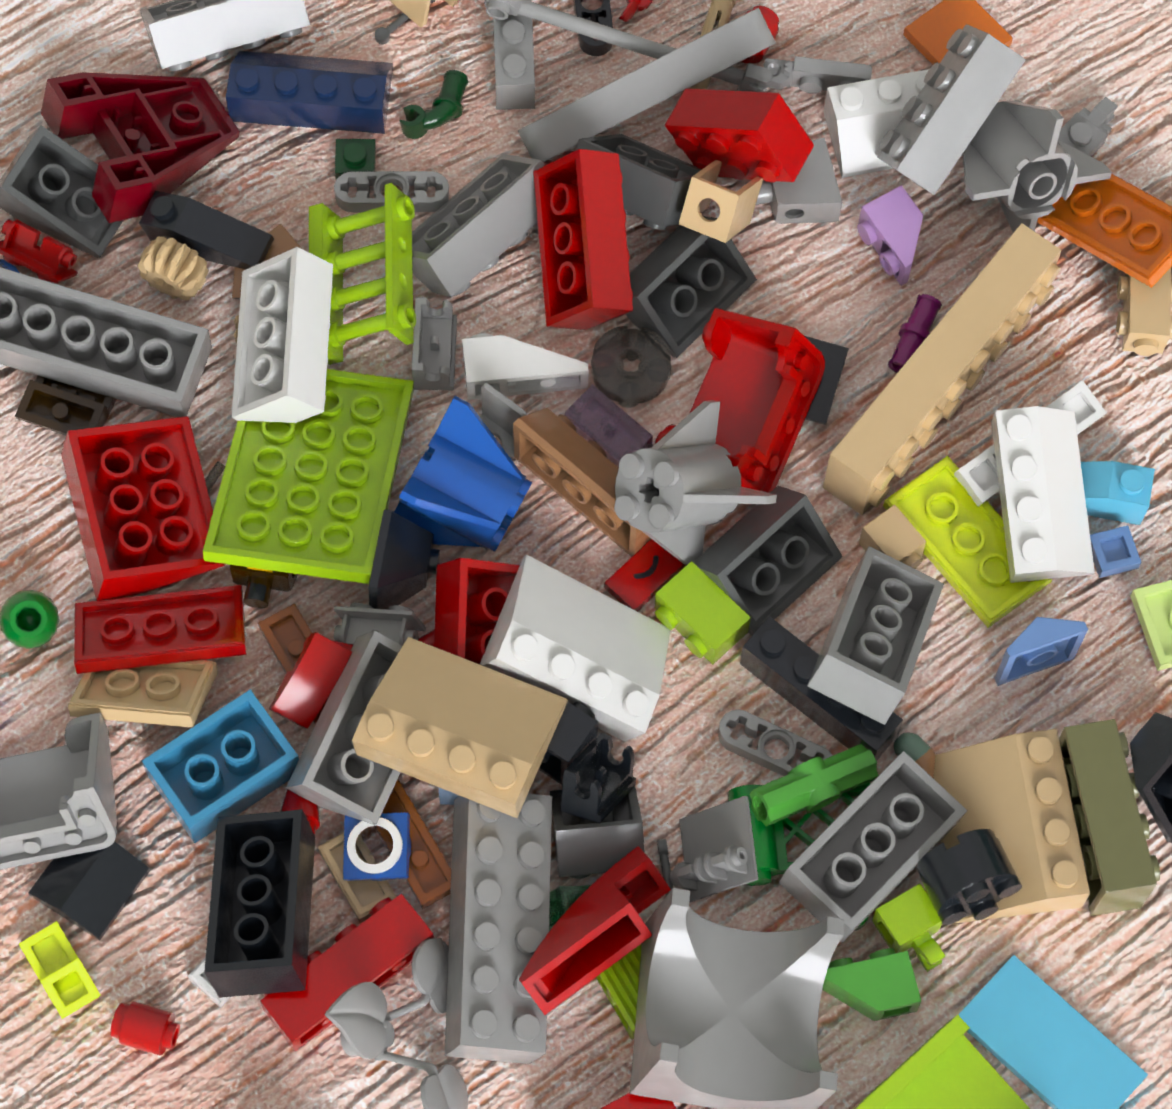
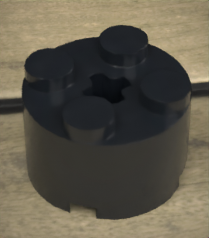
(968, 876)

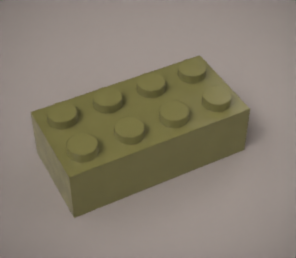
(1108, 818)

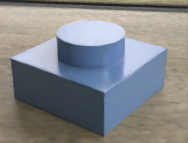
(1114, 551)

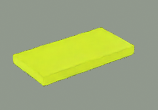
(963, 541)

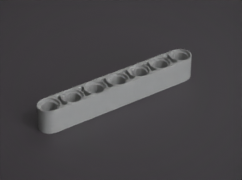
(647, 86)

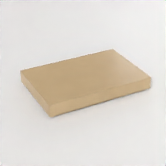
(146, 694)

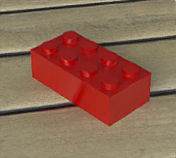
(583, 240)

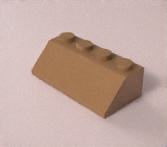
(575, 471)

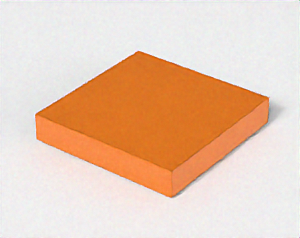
(935, 27)

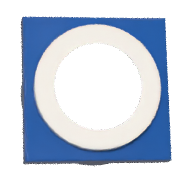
(395, 866)

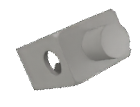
(812, 195)

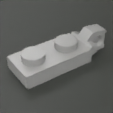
(815, 74)
(1088, 129)

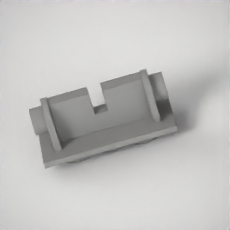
(359, 618)

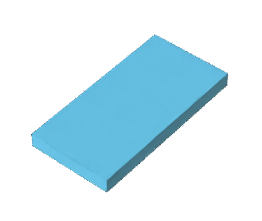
(1049, 1042)

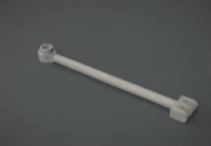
(752, 79)

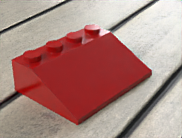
(139, 504)

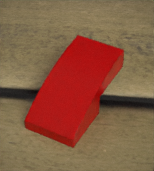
(310, 681)

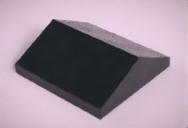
(90, 887)

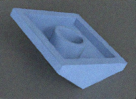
(1041, 646)

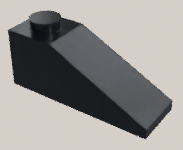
(205, 229)

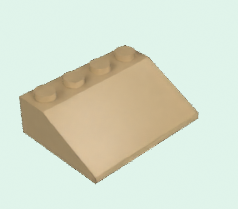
(459, 726)
(1024, 797)

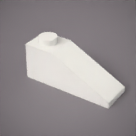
(518, 367)

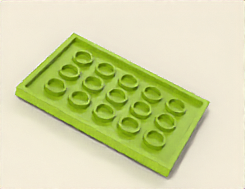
(315, 488)

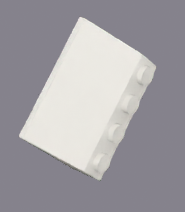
(580, 648)

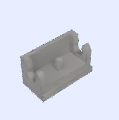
(434, 346)

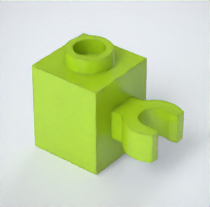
(910, 923)

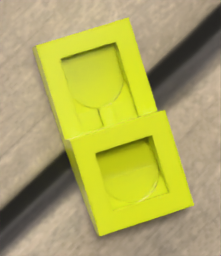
(59, 970)

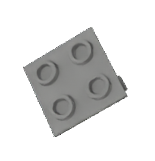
(716, 850)

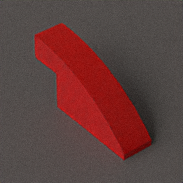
(594, 931)

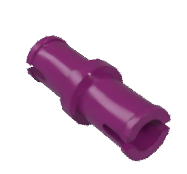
(915, 330)

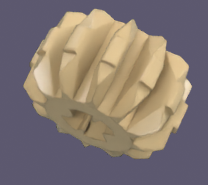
(173, 268)

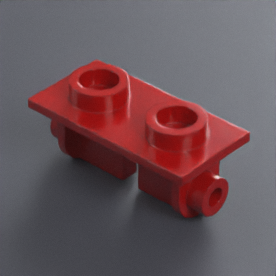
(50, 261)

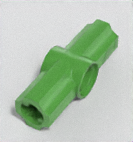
(813, 784)

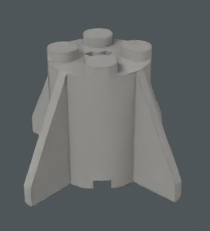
(1025, 163)
(682, 485)

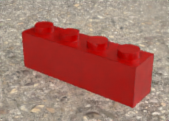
(361, 954)

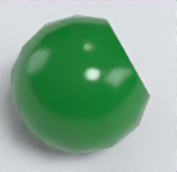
(29, 619)

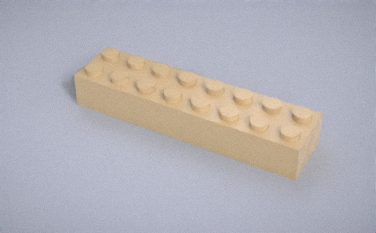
(942, 370)

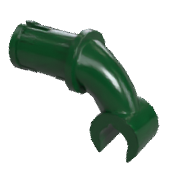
(443, 110)

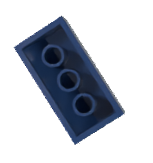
(309, 91)

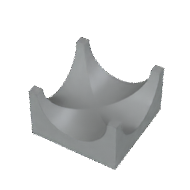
(730, 1012)

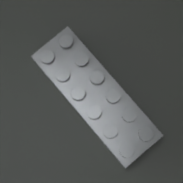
(100, 344)
(495, 928)

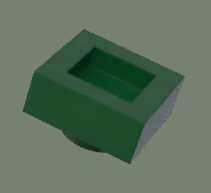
(355, 156)

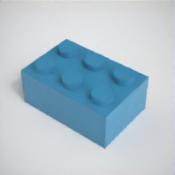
(222, 765)

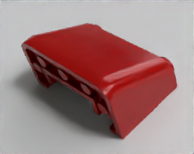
(764, 387)

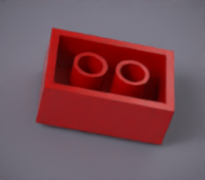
(743, 130)

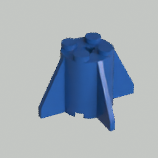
(464, 483)

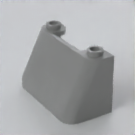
(58, 797)

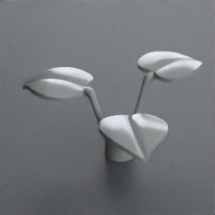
(367, 1032)

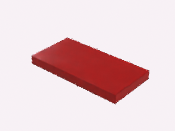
(159, 629)

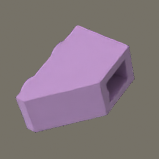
(893, 230)

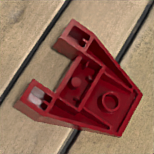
(148, 126)

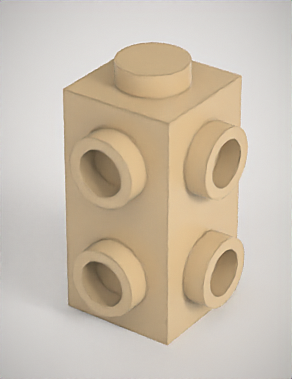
(1145, 314)

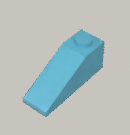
(1117, 490)

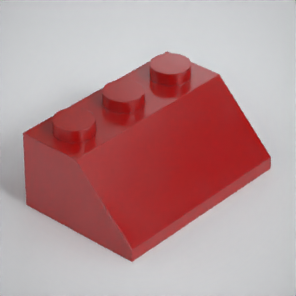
(469, 604)

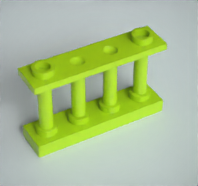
(326, 242)

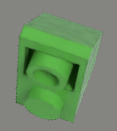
(876, 986)

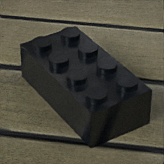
(260, 904)

